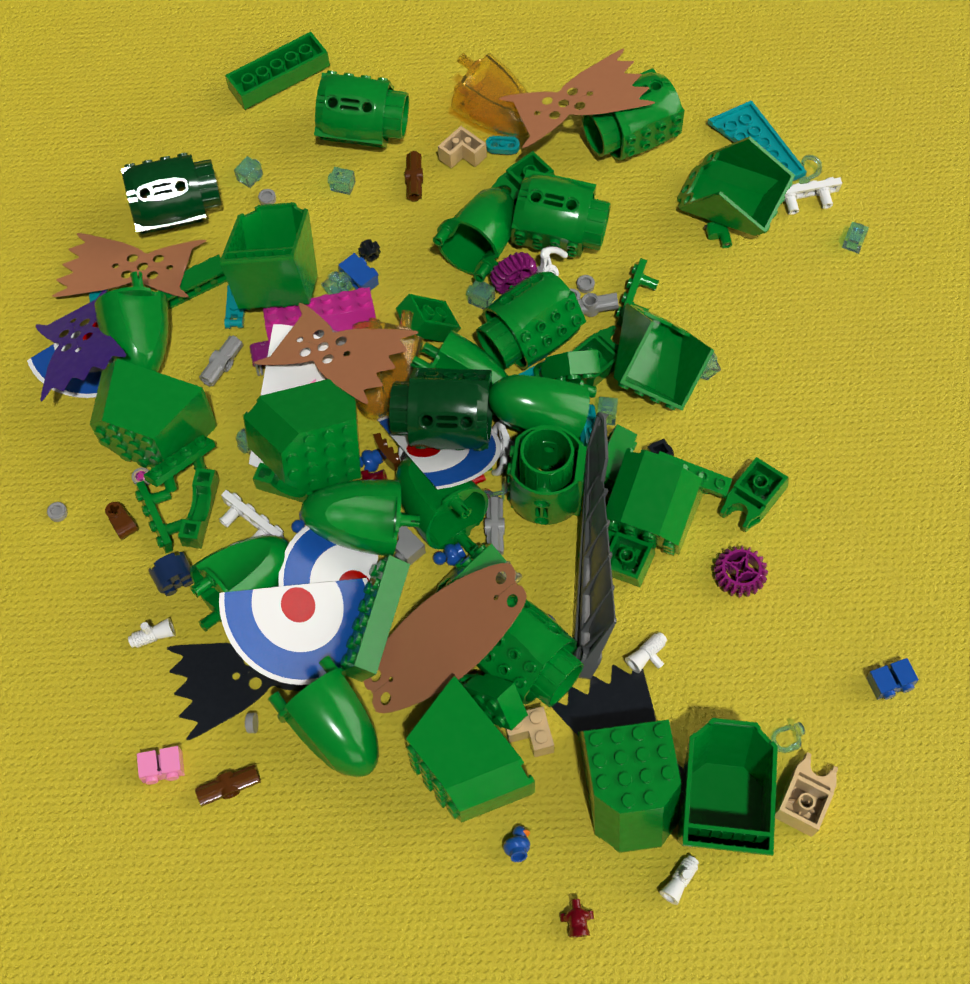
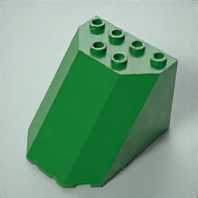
(737, 187)
(659, 358)

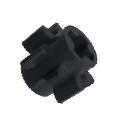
(369, 250)

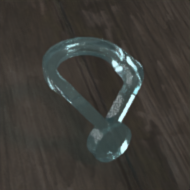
(804, 179)
(504, 490)
(798, 728)

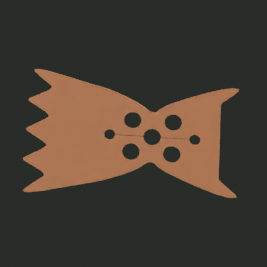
(610, 89)
(95, 272)
(351, 373)

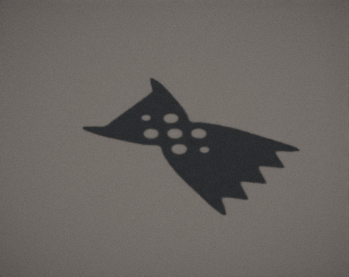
(211, 684)
(609, 705)

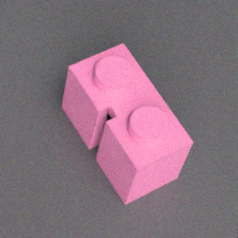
(156, 767)

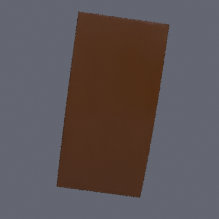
(389, 457)

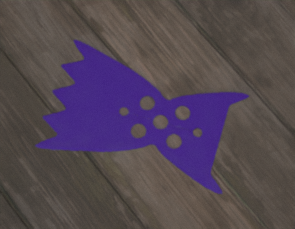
(71, 364)

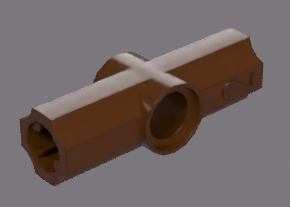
(414, 176)
(227, 785)

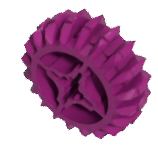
(512, 271)
(746, 556)

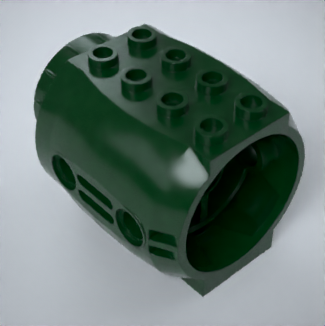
(161, 183)
(443, 408)

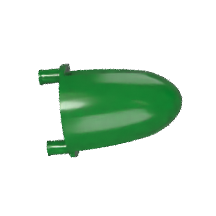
(477, 233)
(136, 322)
(459, 354)
(538, 401)
(444, 513)
(358, 515)
(237, 567)
(332, 722)

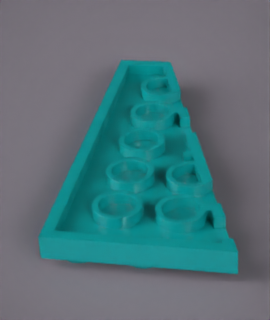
(748, 121)

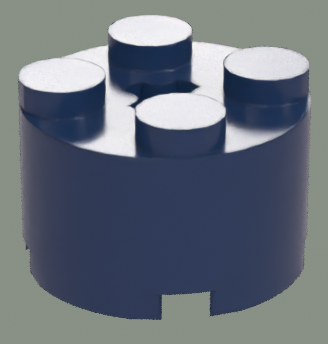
(171, 573)

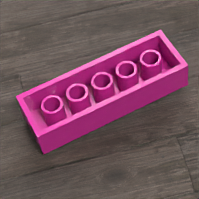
(337, 309)

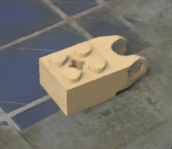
(809, 790)

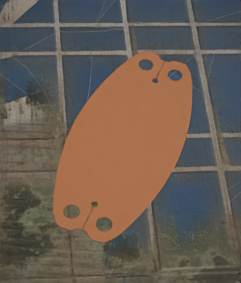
(446, 637)

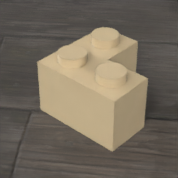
(462, 145)
(536, 729)

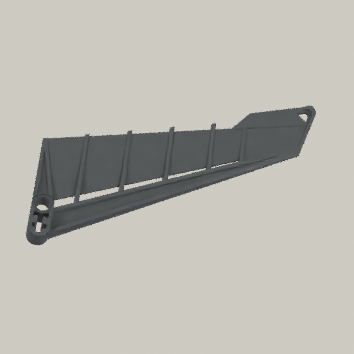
(595, 587)

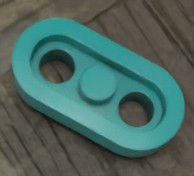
(503, 145)

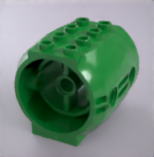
(359, 110)
(640, 128)
(559, 214)
(530, 321)
(549, 494)
(534, 656)

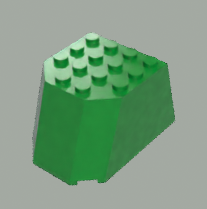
(271, 257)
(148, 413)
(306, 435)
(654, 500)
(465, 757)
(632, 783)
(729, 789)

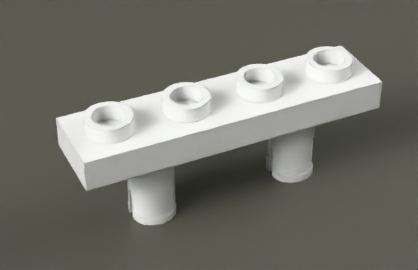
(810, 189)
(238, 508)

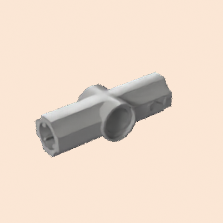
(593, 304)
(221, 361)
(495, 523)

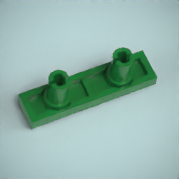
(638, 279)
(187, 455)
(713, 482)
(149, 510)

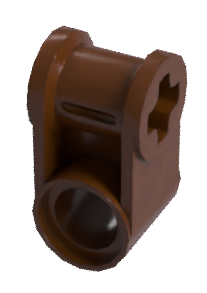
(121, 521)

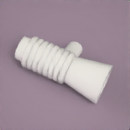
(152, 633)
(647, 651)
(674, 888)

